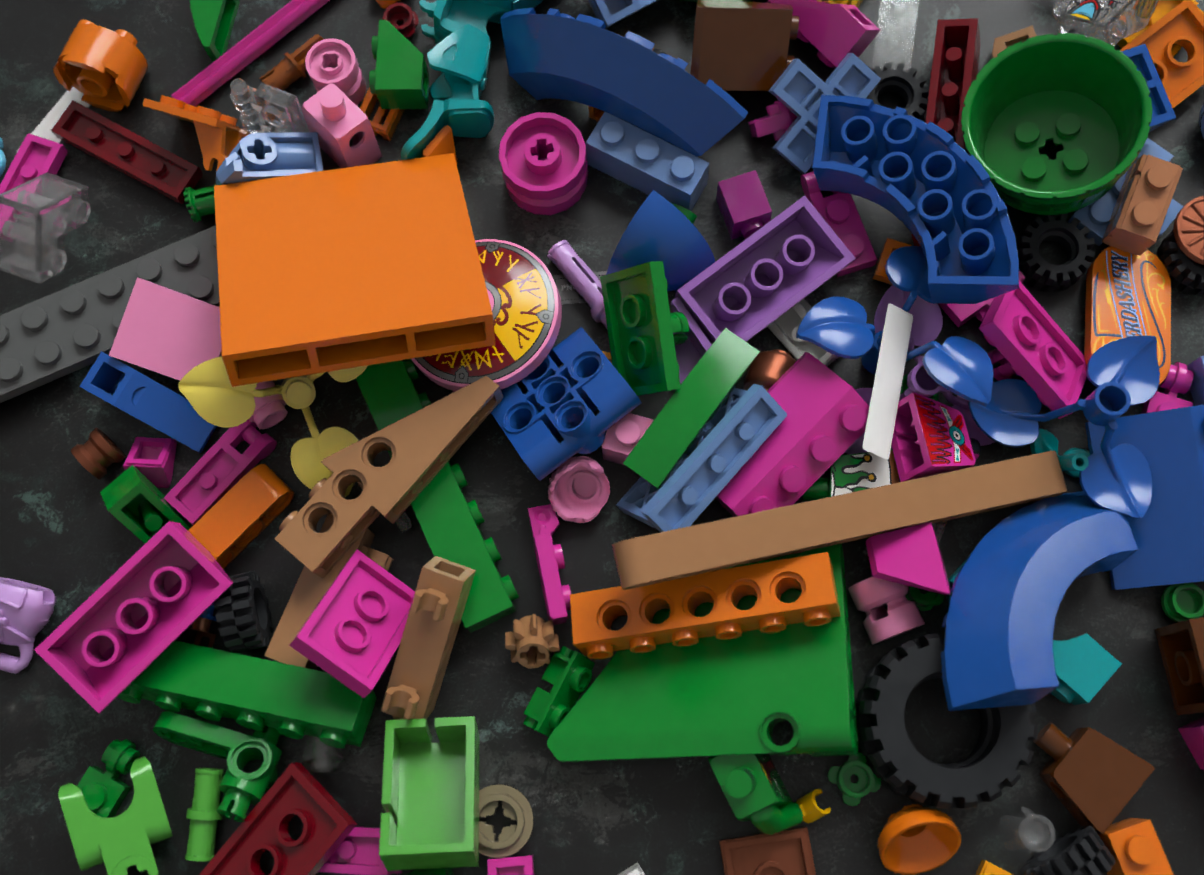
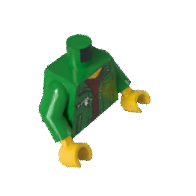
(760, 795)

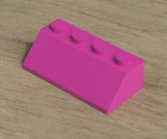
(819, 427)
(135, 615)

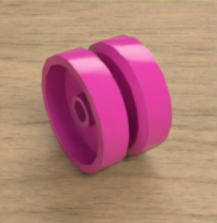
(544, 163)

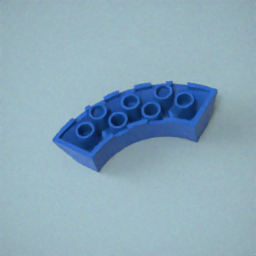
(616, 74)
(928, 186)
(1010, 595)

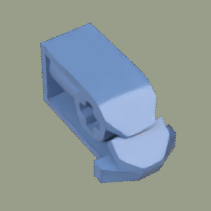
(271, 156)

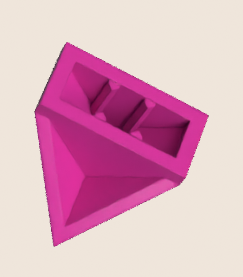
(909, 558)

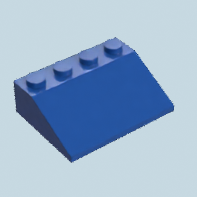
(1173, 527)

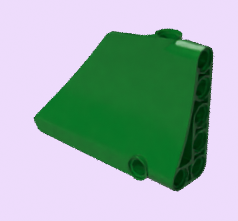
(723, 692)

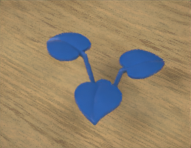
(842, 330)
(1125, 377)

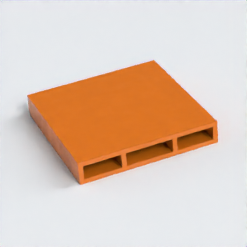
(347, 269)

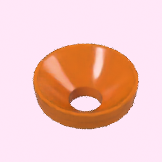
(918, 840)

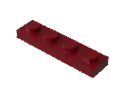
(126, 151)

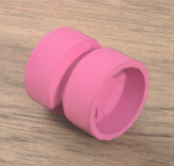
(336, 63)
(882, 624)

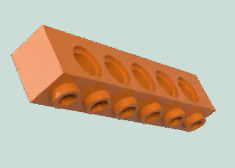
(596, 610)

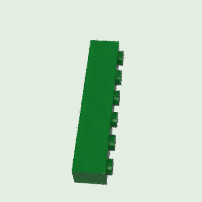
(254, 694)

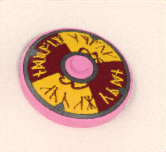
(524, 318)

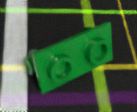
(570, 675)

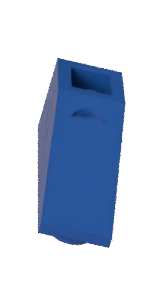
(147, 401)

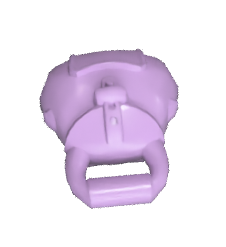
(23, 614)

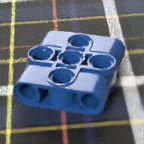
(564, 404)

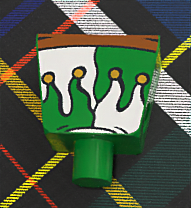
(854, 474)

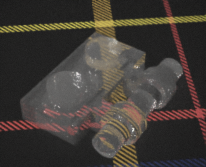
(267, 108)

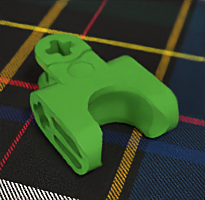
(122, 838)

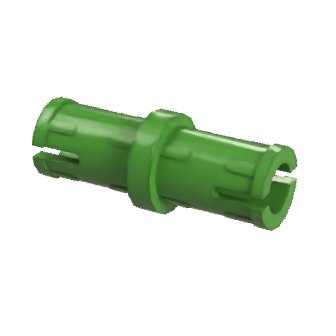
(204, 814)

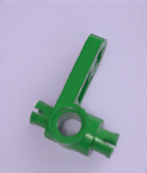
(235, 747)

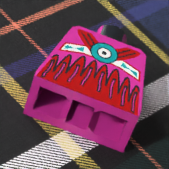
(931, 439)

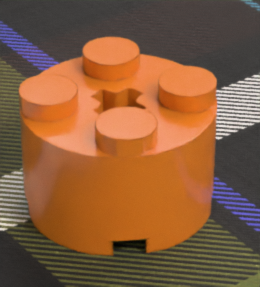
(101, 65)

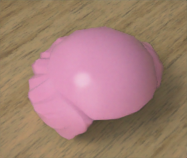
(578, 489)

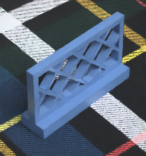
(712, 462)

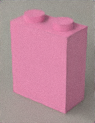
(167, 330)

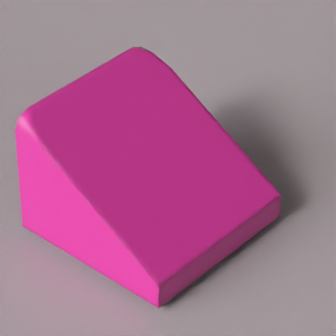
(153, 459)

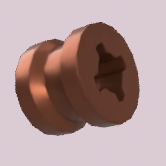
(97, 453)

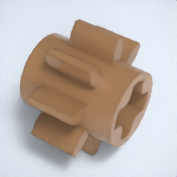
(531, 641)

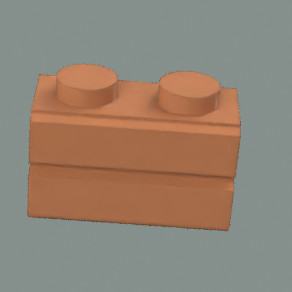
(1142, 205)

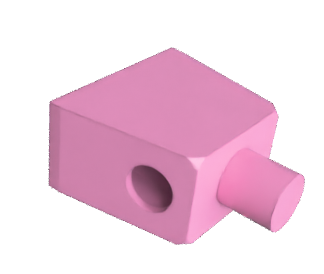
(337, 122)

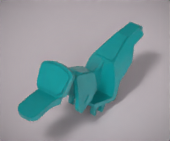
(464, 59)

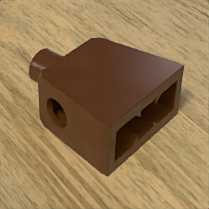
(1090, 774)

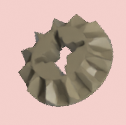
(511, 837)

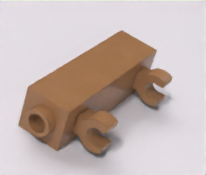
(306, 596)
(427, 639)

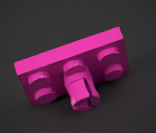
(1033, 348)
(356, 624)

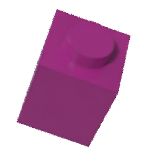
(743, 204)

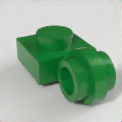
(103, 788)

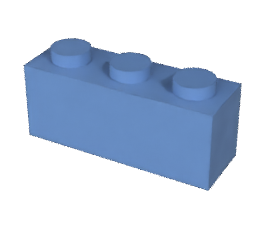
(646, 161)

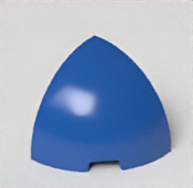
(663, 235)

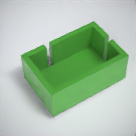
(430, 794)

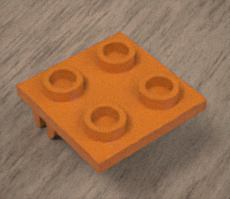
(214, 130)

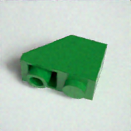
(400, 71)

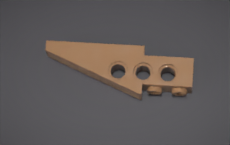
(419, 451)

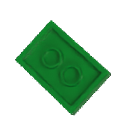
(643, 328)

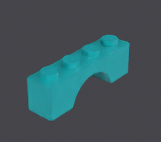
(1079, 664)

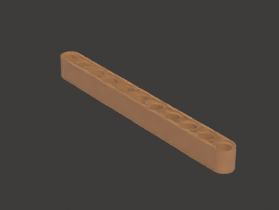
(836, 519)

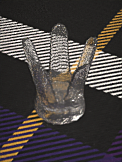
(1031, 831)

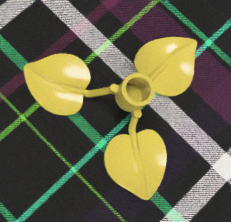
(226, 406)

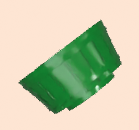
(1061, 92)

